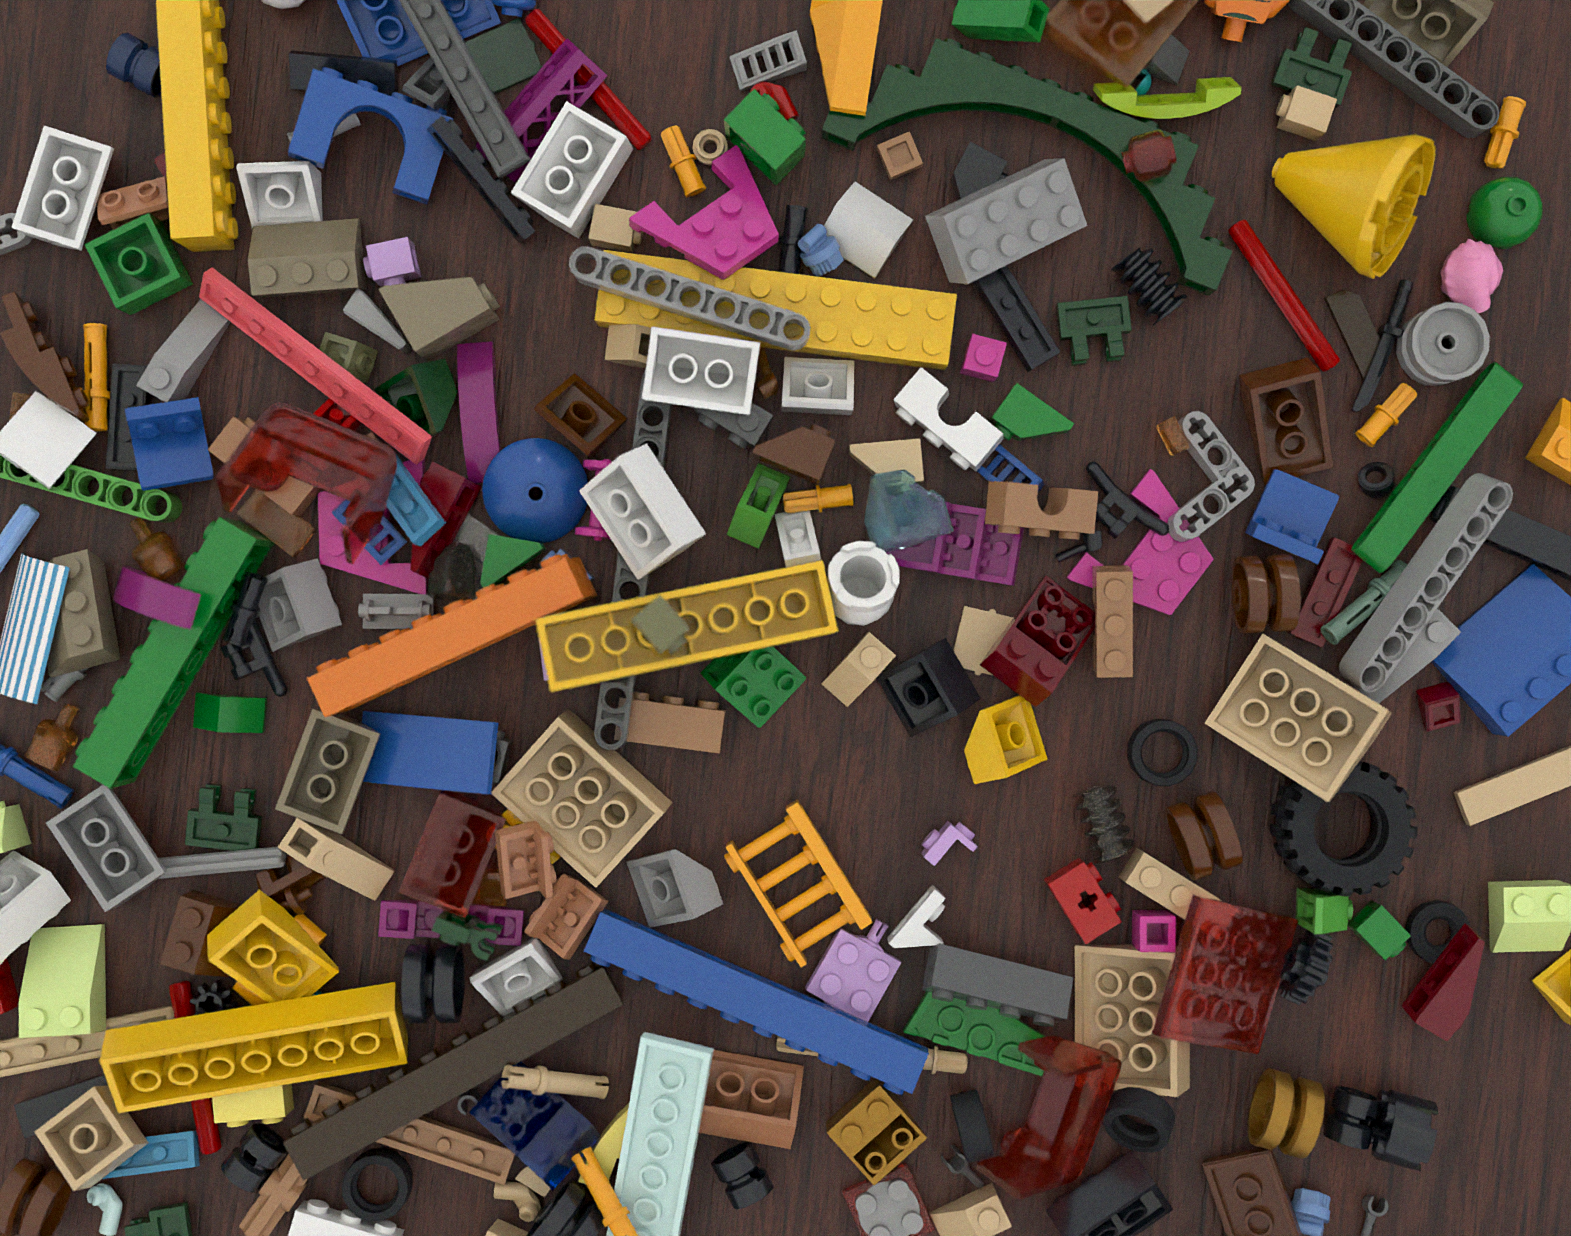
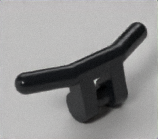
(1127, 504)
(263, 660)

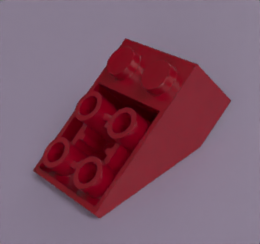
(1043, 644)

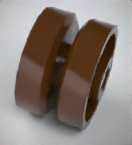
(1265, 593)
(1204, 835)
(33, 1200)

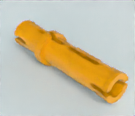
(96, 375)
(606, 1199)

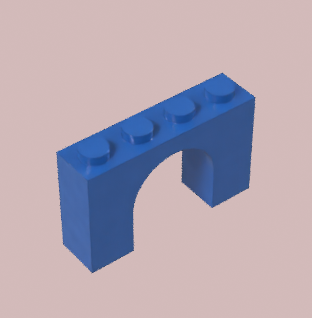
(333, 99)

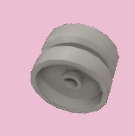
(1443, 344)

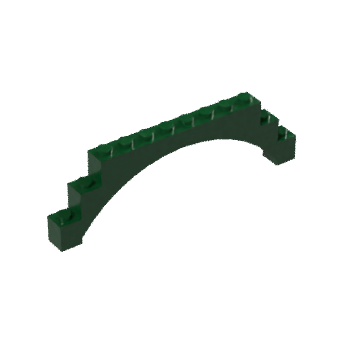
(975, 82)

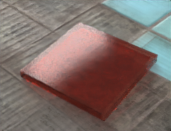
(1224, 975)

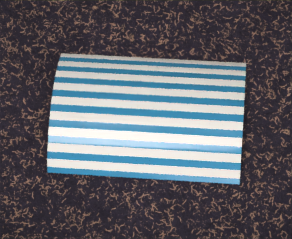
(30, 627)

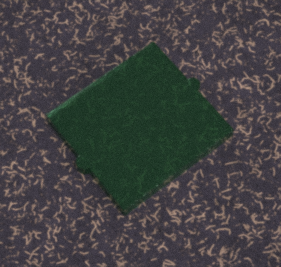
(505, 55)

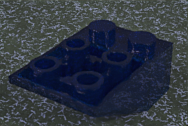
(536, 1129)

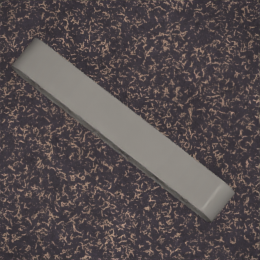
(676, 286)
(1425, 581)

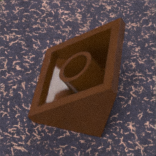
(581, 415)

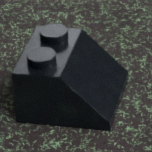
(928, 687)

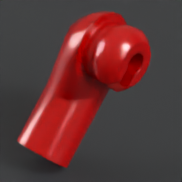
(780, 96)

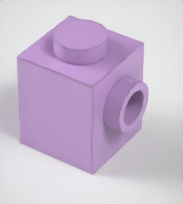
(392, 262)

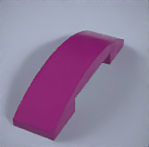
(478, 407)
(156, 598)
(417, 918)

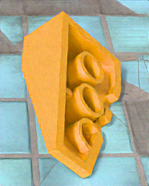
(846, 46)

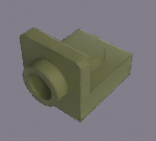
(350, 355)

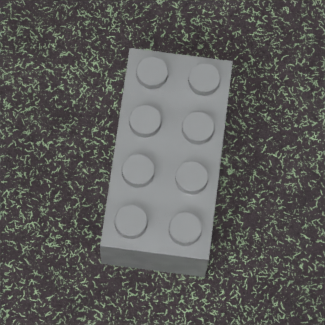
(1006, 220)

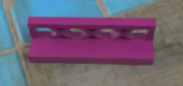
(542, 89)

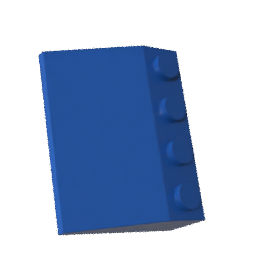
(386, 31)
(1512, 652)

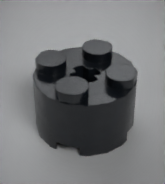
(1404, 1129)

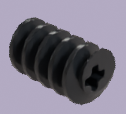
(1149, 284)

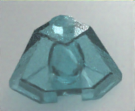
(903, 512)

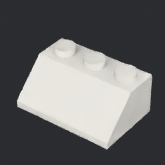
(572, 169)
(62, 188)
(700, 370)
(642, 511)
(26, 900)

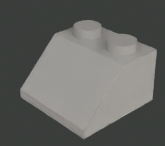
(297, 605)

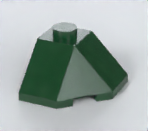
(422, 394)

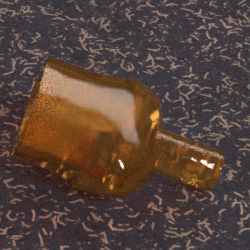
(154, 551)
(53, 739)

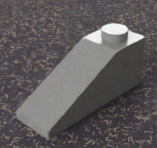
(184, 354)
(1427, 646)

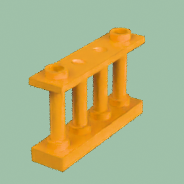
(832, 882)

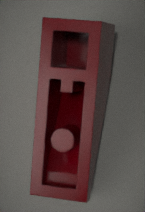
(452, 498)
(1447, 989)

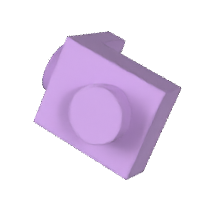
(938, 843)

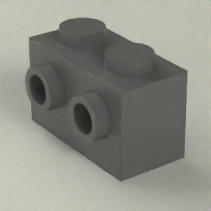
(743, 428)

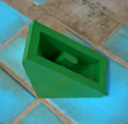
(507, 556)
(229, 713)

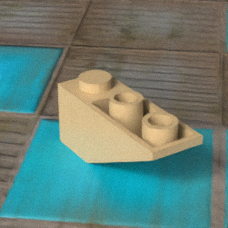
(336, 858)

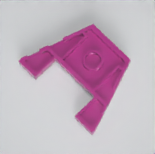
(724, 232)
(333, 553)
(1160, 565)

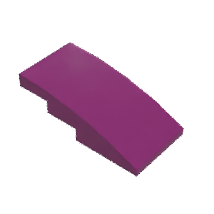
(969, 551)

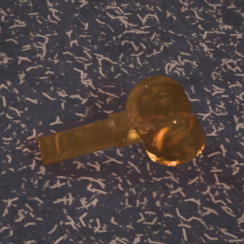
(767, 385)

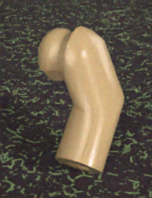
(522, 1196)

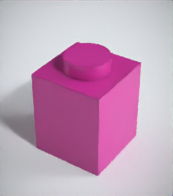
(983, 358)
(1153, 931)

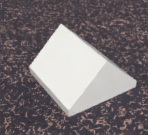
(281, 192)
(866, 229)
(818, 386)
(516, 976)

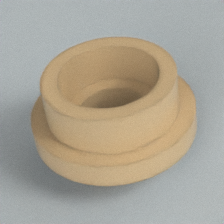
(709, 136)

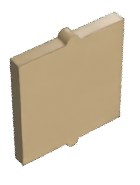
(977, 635)

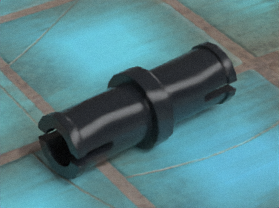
(793, 232)
(245, 608)

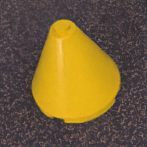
(1360, 195)

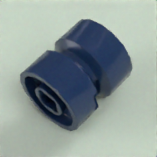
(136, 63)

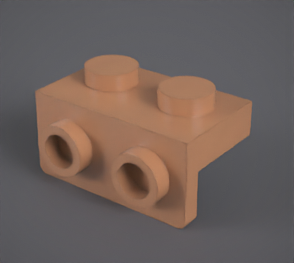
(131, 202)
(525, 860)
(566, 916)

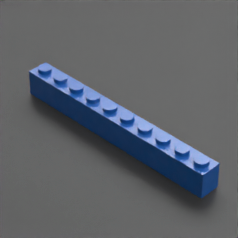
(757, 1001)

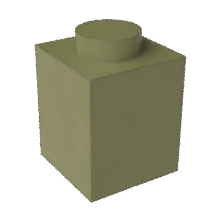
(661, 626)

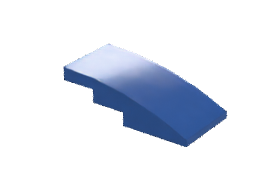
(432, 752)

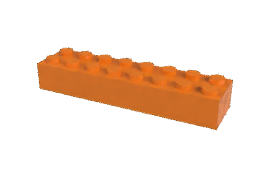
(451, 636)

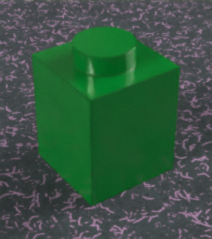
(1379, 930)

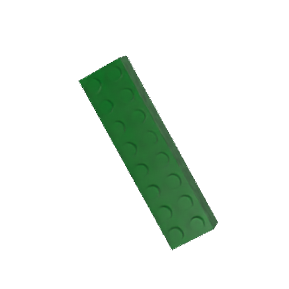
(171, 657)

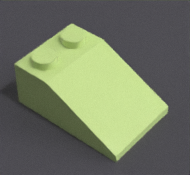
(64, 982)

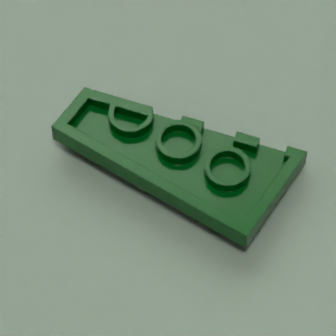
(974, 1031)

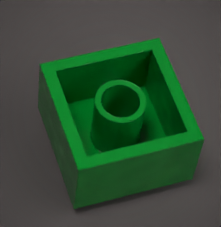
(766, 136)
(138, 264)

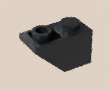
(976, 171)

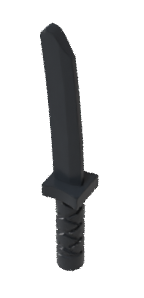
(1389, 333)

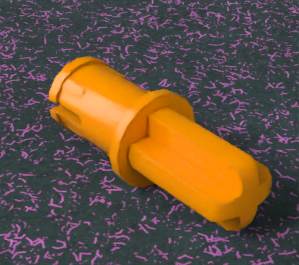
(1504, 132)
(682, 161)
(1386, 414)
(818, 498)

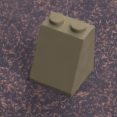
(440, 312)

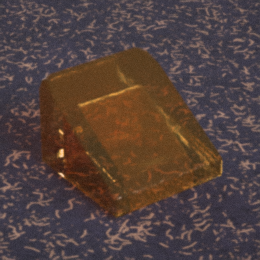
(489, 890)

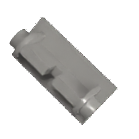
(394, 610)

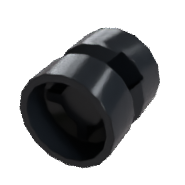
(1352, 1117)
(251, 1162)
(743, 1177)

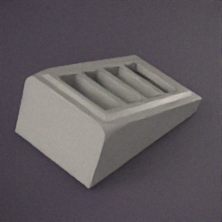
(764, 49)
(367, 314)

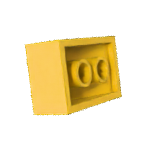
(269, 951)

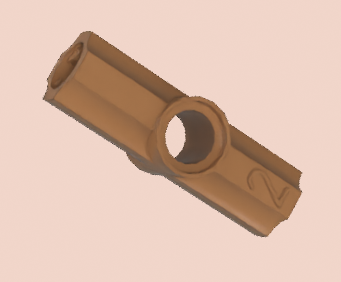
(275, 1198)

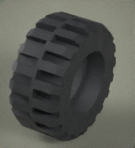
(1373, 861)

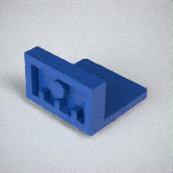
(169, 443)
(1292, 515)

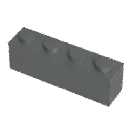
(997, 984)

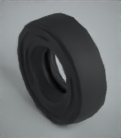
(1419, 920)

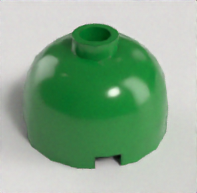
(1504, 212)

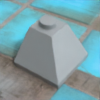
(673, 887)

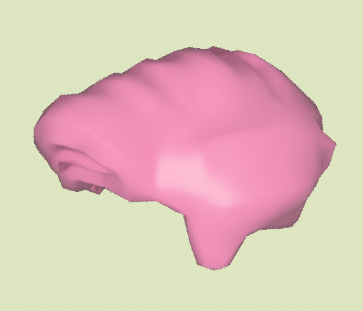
(1471, 275)

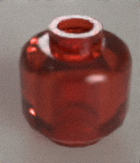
(1149, 155)

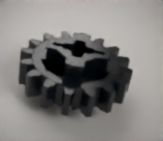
(1305, 967)

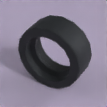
(1189, 752)
(1144, 1105)
(972, 1125)
(368, 1210)

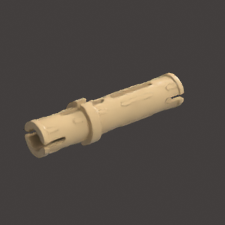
(543, 1080)

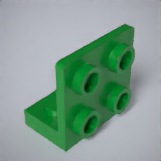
(754, 681)

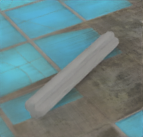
(223, 862)

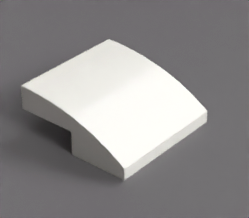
(43, 439)

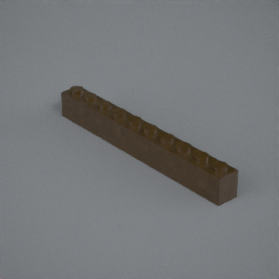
(452, 1071)

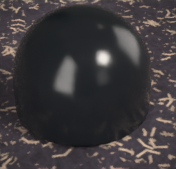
(1376, 490)

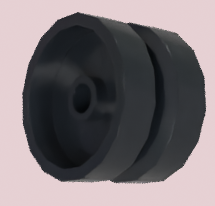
(433, 983)
(562, 1217)

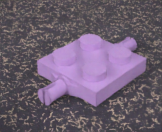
(854, 972)

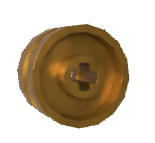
(1286, 1113)

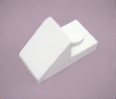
(797, 538)
(912, 928)

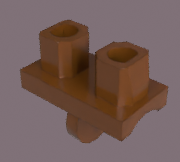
(292, 888)

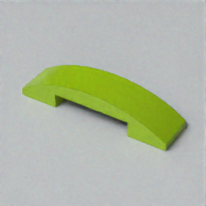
(1208, 95)

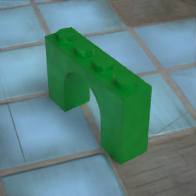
(1001, 19)

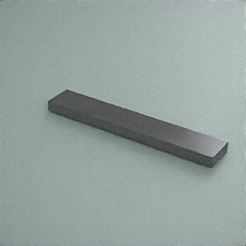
(467, 84)

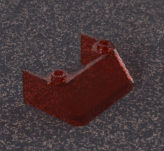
(321, 454)
(1061, 1121)

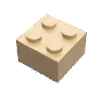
(90, 1138)

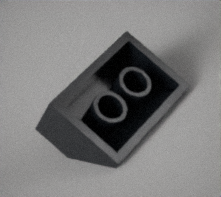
(1111, 1203)

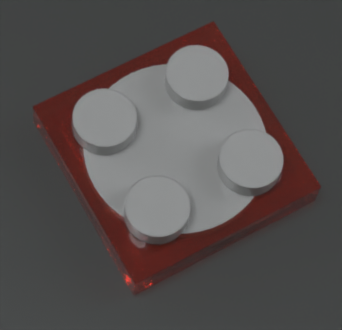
(890, 1206)

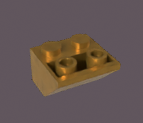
(875, 1130)

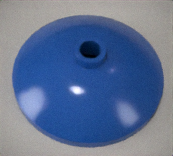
(529, 465)

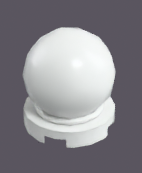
(862, 582)

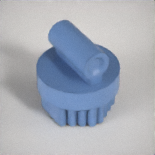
(819, 251)
(1311, 1211)

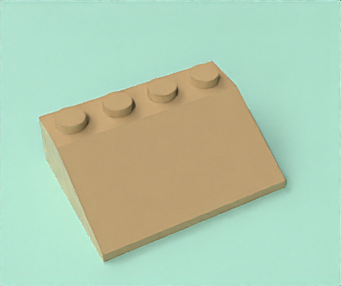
(1297, 718)
(582, 797)
(1116, 1012)

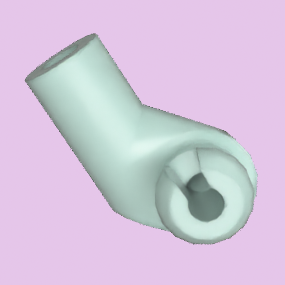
(110, 1204)

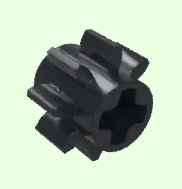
(221, 996)

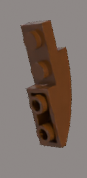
(39, 361)

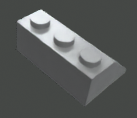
(106, 848)

